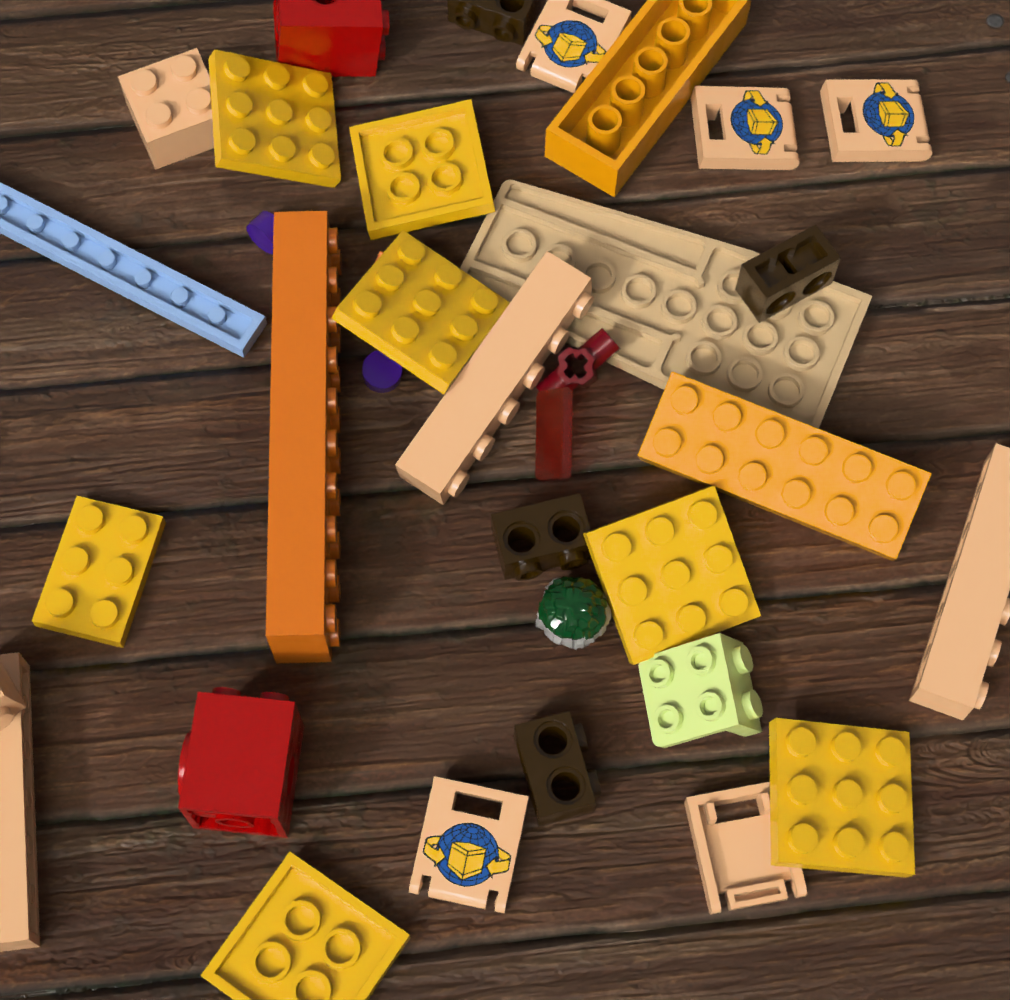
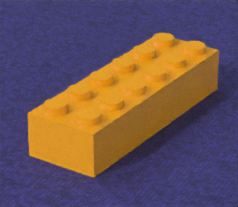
(641, 87)
(784, 466)

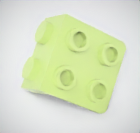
(700, 691)

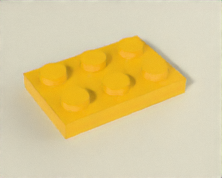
(99, 571)

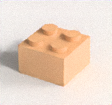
(171, 107)

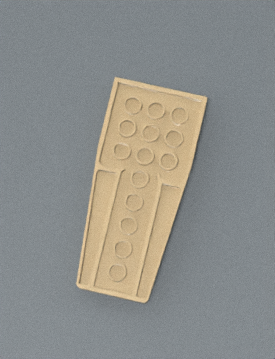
(672, 301)

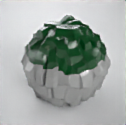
(573, 612)

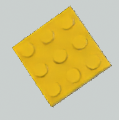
(273, 119)
(421, 169)
(421, 311)
(672, 574)
(841, 798)
(305, 942)

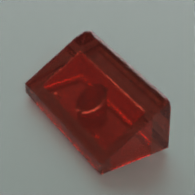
(554, 434)

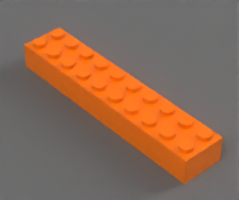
(304, 441)

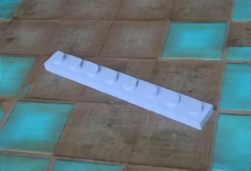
(129, 272)

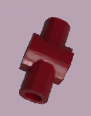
(597, 352)

